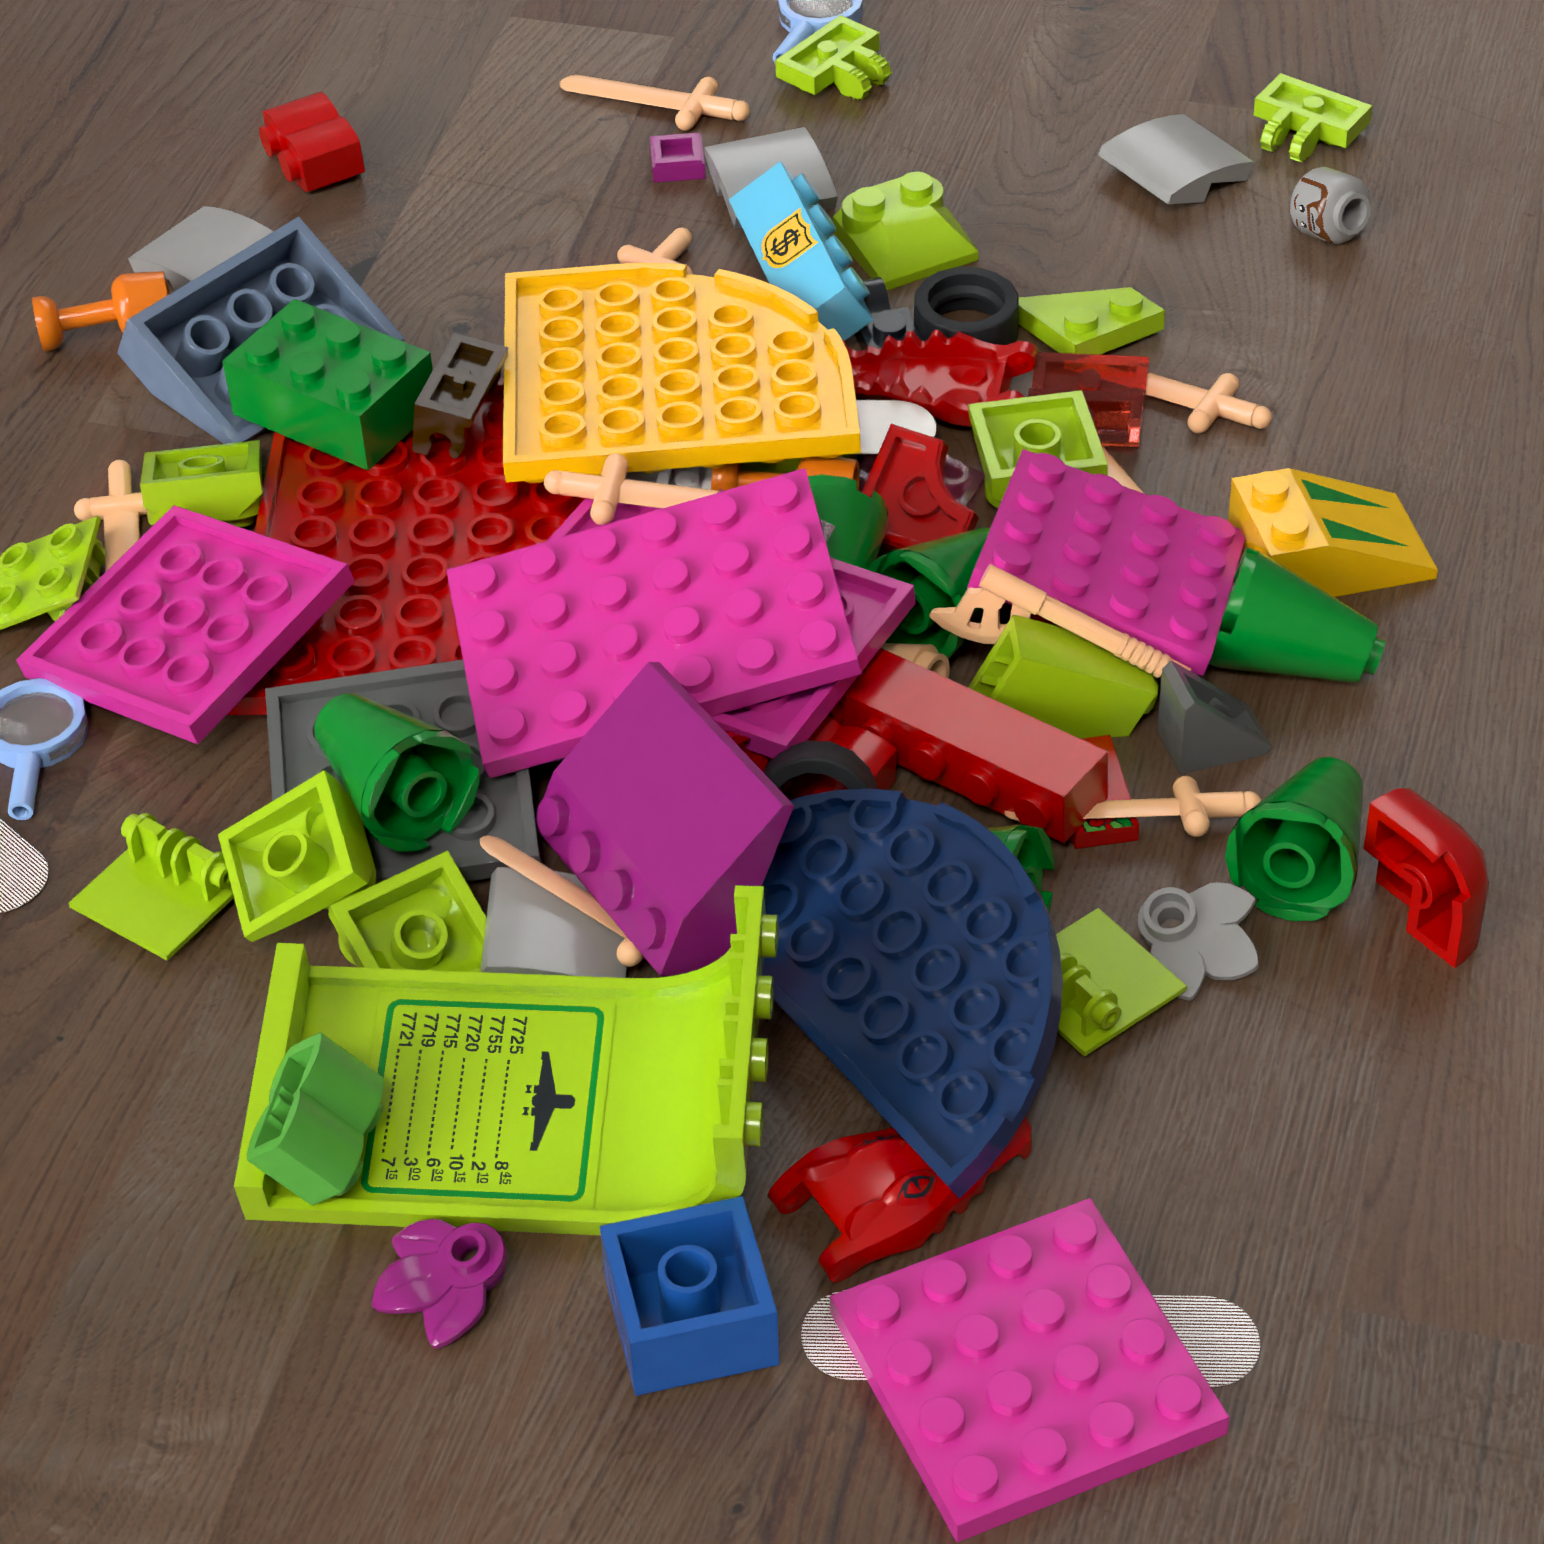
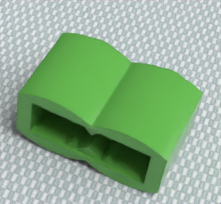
(317, 1120)

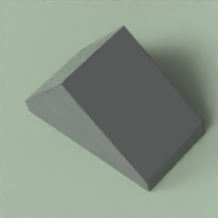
(1204, 723)

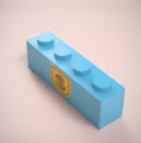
(797, 248)

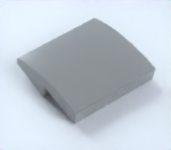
(1175, 158)
(742, 161)
(198, 245)
(542, 934)

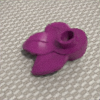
(437, 1281)

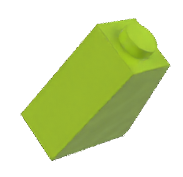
(1065, 680)

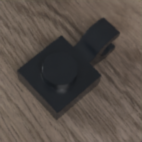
(886, 321)

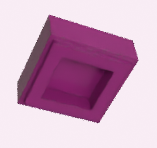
(677, 157)

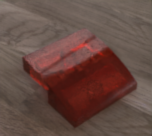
(1111, 385)

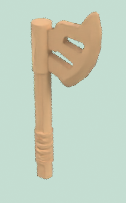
(1027, 599)

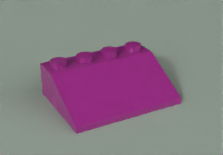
(664, 822)

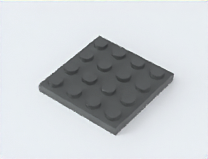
(434, 695)

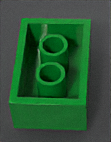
(328, 383)

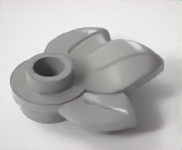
(1207, 940)

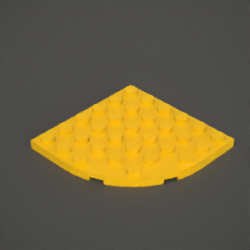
(667, 372)

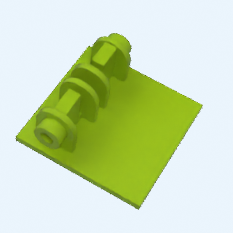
(49, 572)
(157, 888)
(1107, 982)

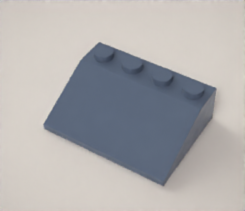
(186, 335)

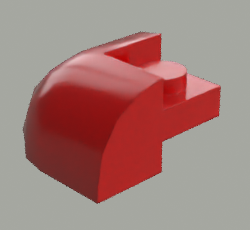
(1431, 869)

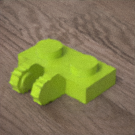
(838, 54)
(1311, 112)

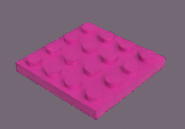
(1116, 555)
(186, 622)
(1026, 1368)

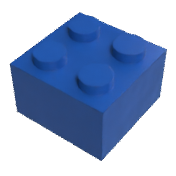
(690, 1295)

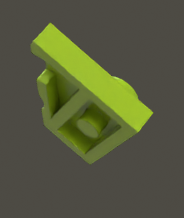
(1090, 319)

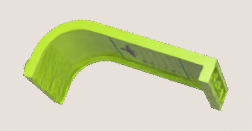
(532, 1090)

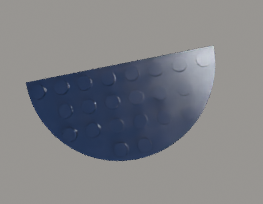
(917, 968)

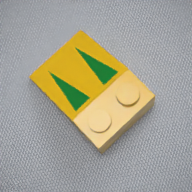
(1329, 531)

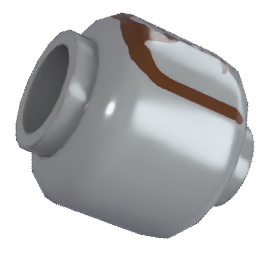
(1330, 205)

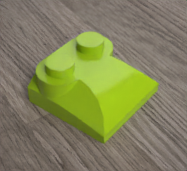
(902, 230)
(1041, 424)
(208, 480)
(296, 856)
(413, 921)

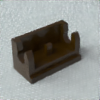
(456, 391)

